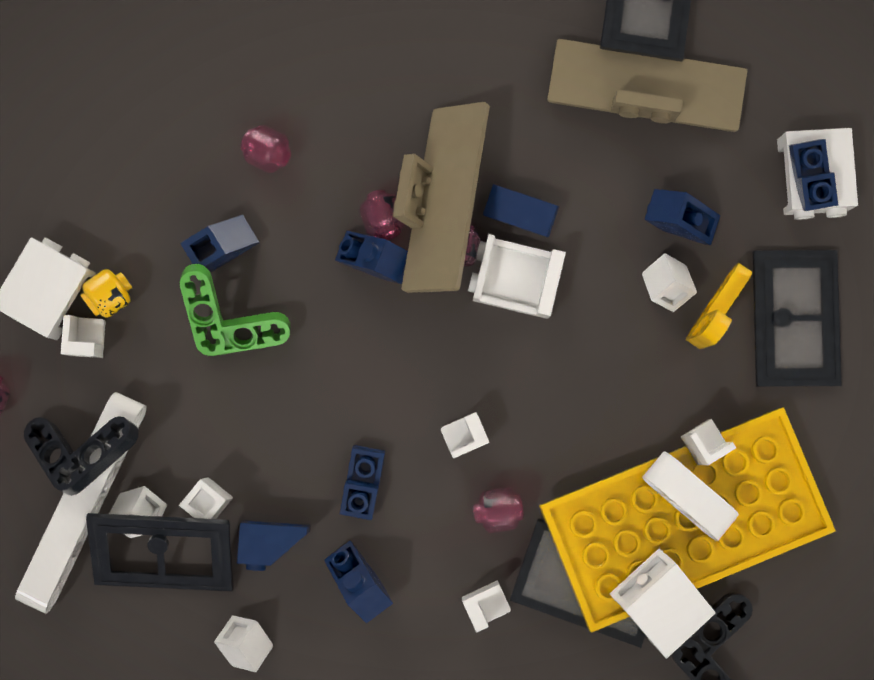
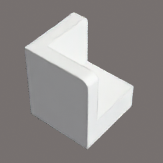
(669, 282)
(83, 336)
(464, 435)
(706, 443)
(206, 500)
(138, 502)
(485, 605)
(244, 643)

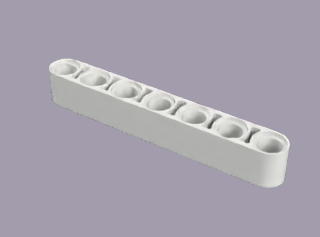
(68, 524)

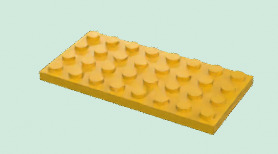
(622, 521)

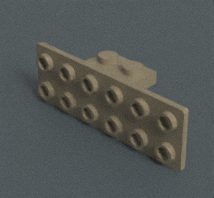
(647, 86)
(439, 197)

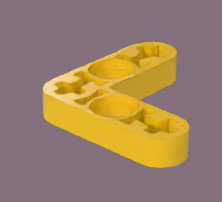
(713, 321)

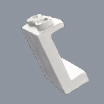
(841, 162)
(517, 277)
(43, 286)
(663, 602)

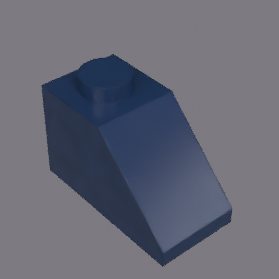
(682, 216)
(266, 542)

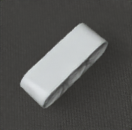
(690, 496)

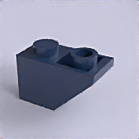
(220, 243)
(373, 256)
(358, 582)

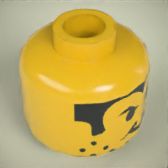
(106, 293)

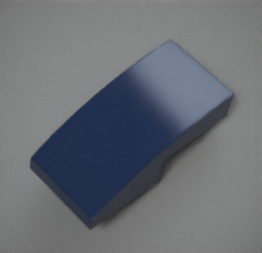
(812, 175)
(520, 210)
(362, 482)

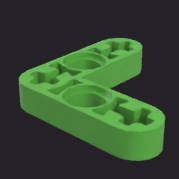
(222, 329)

